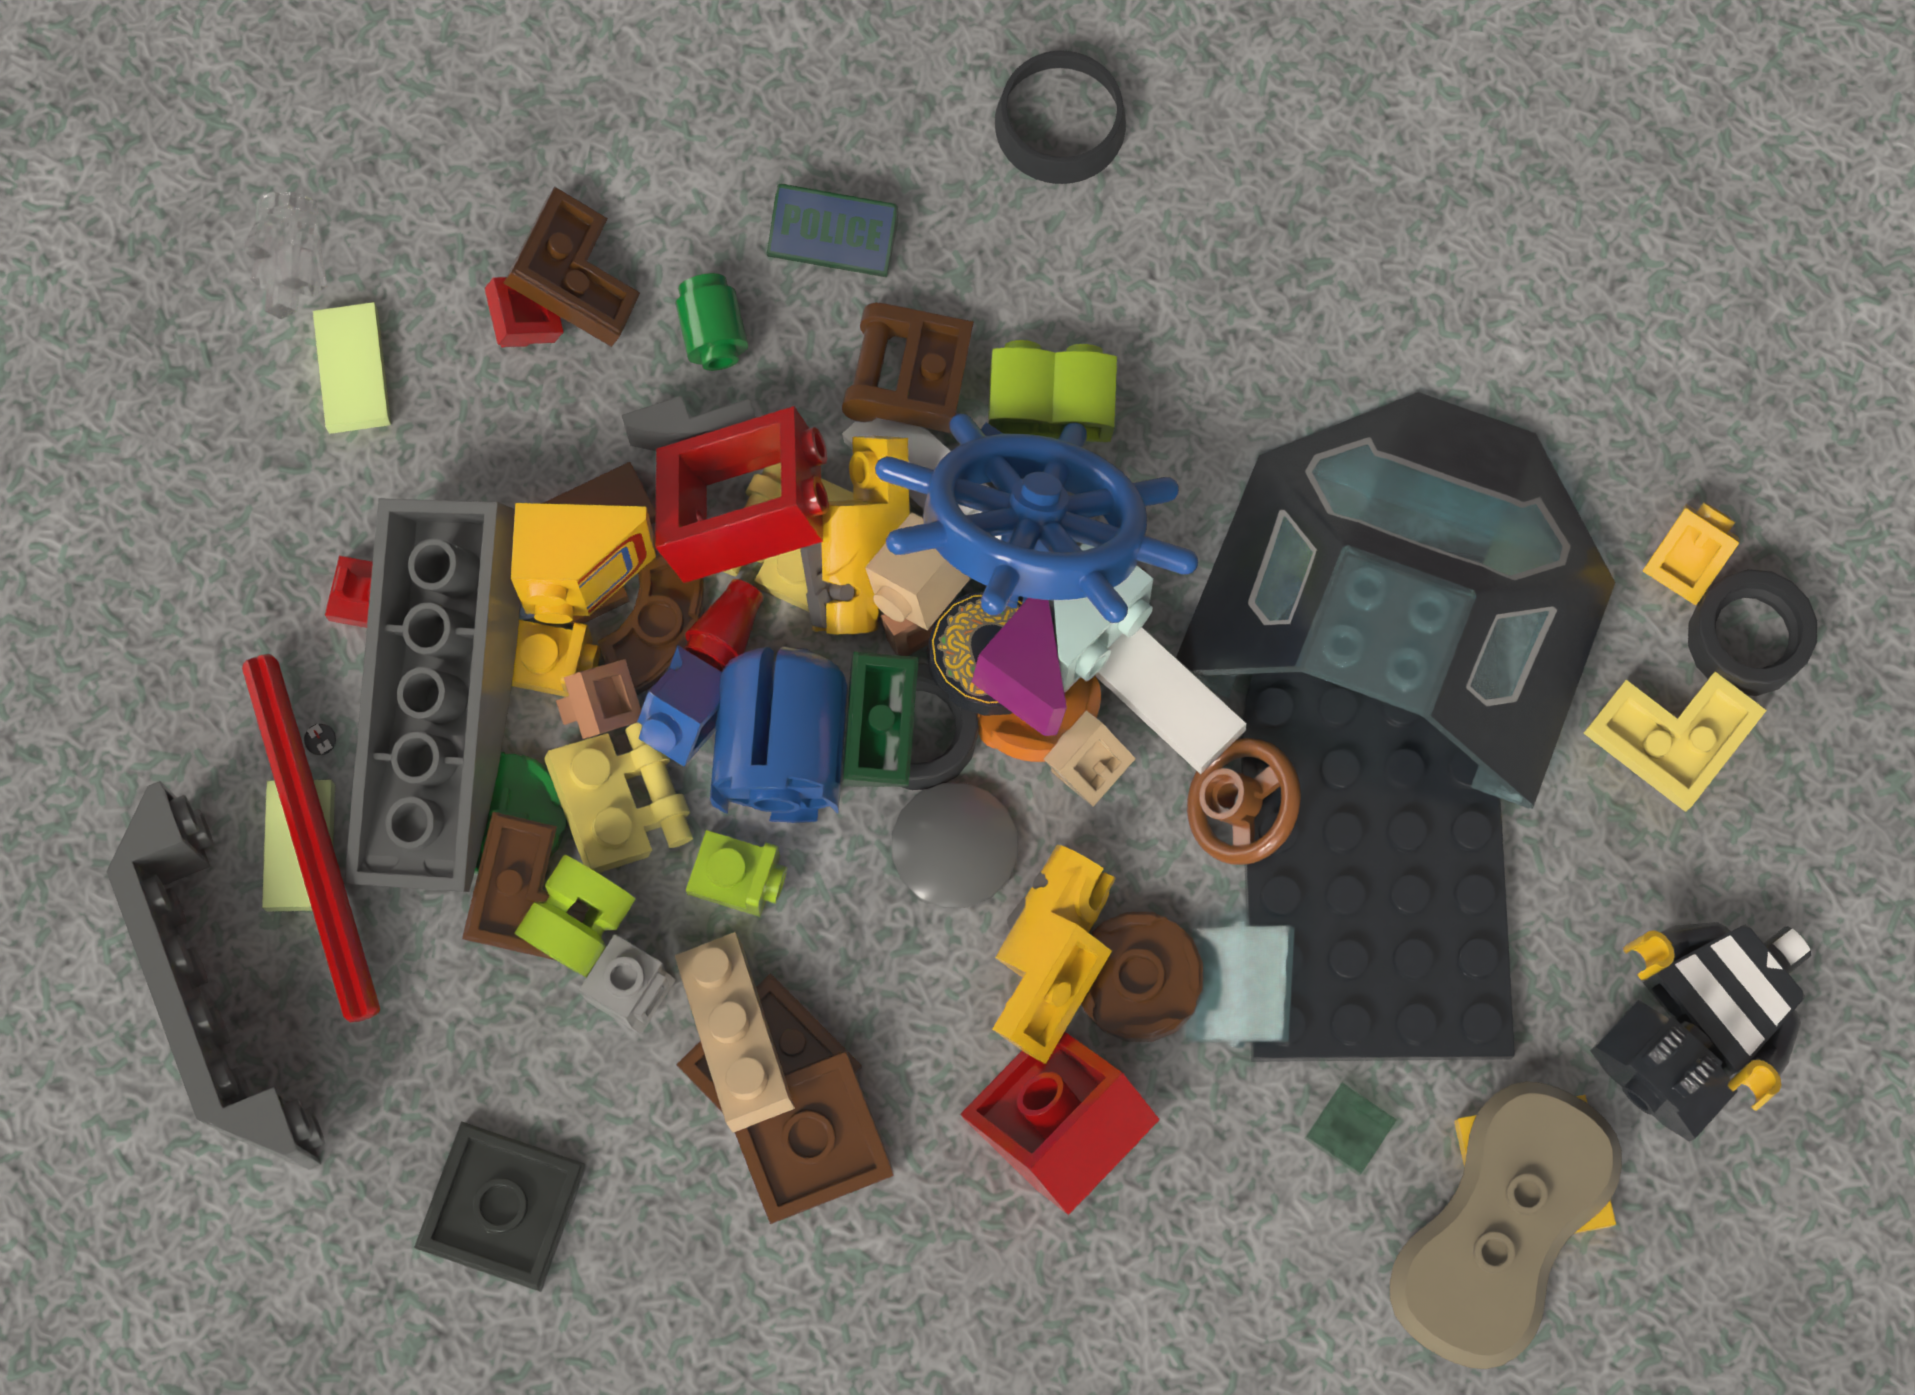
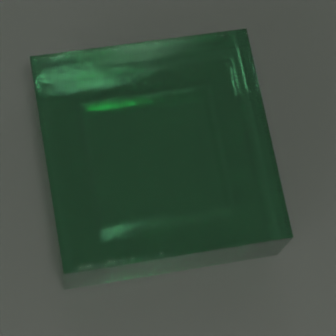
(1350, 1129)

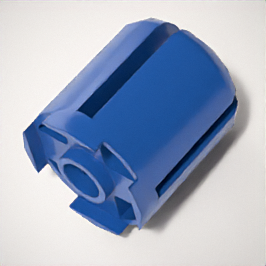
(780, 734)

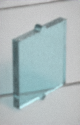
(1243, 985)

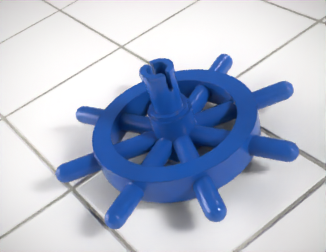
(1035, 518)

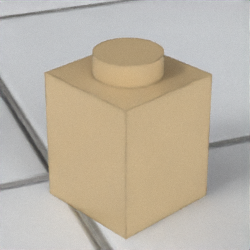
(914, 584)

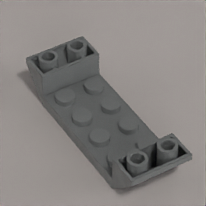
(157, 849)

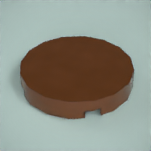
(1148, 980)

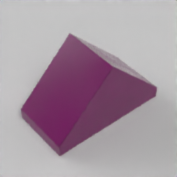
(1024, 669)

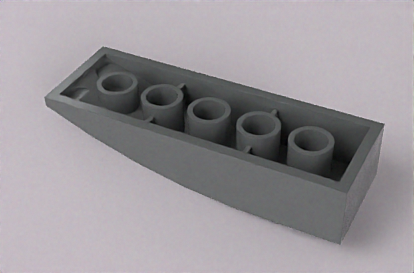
(432, 692)

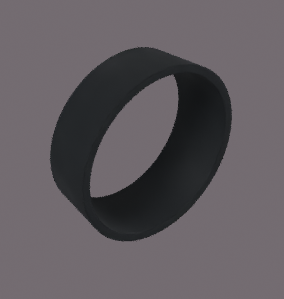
(1051, 168)

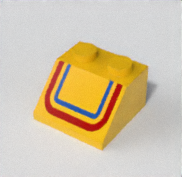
(576, 556)

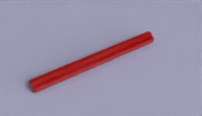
(311, 838)

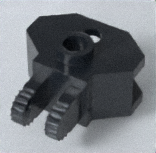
(1665, 1069)

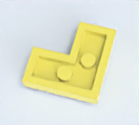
(1672, 752)

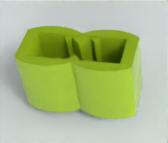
(1047, 390)

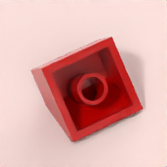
(1061, 1120)

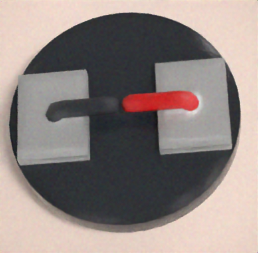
(320, 739)

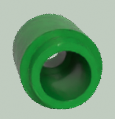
(711, 321)

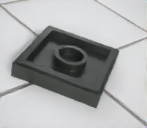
(500, 1206)

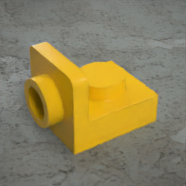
(1693, 551)
(551, 653)

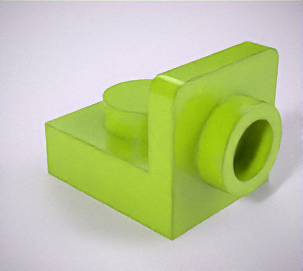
(737, 873)

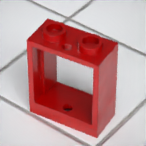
(709, 546)

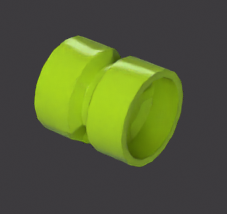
(561, 935)

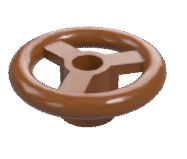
(1215, 794)

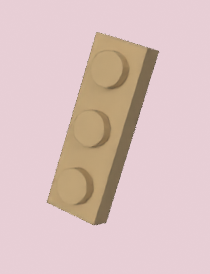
(734, 1032)

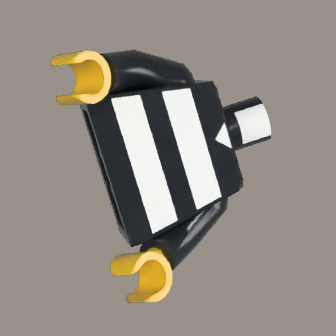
(1732, 992)

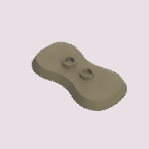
(1482, 1267)

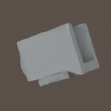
(627, 984)

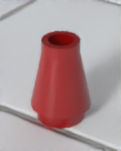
(725, 625)

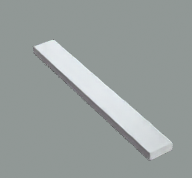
(1138, 666)

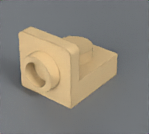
(1089, 758)

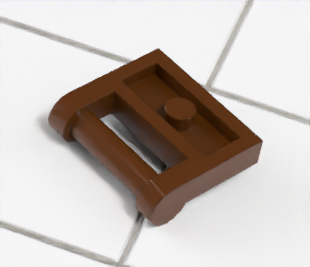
(929, 369)

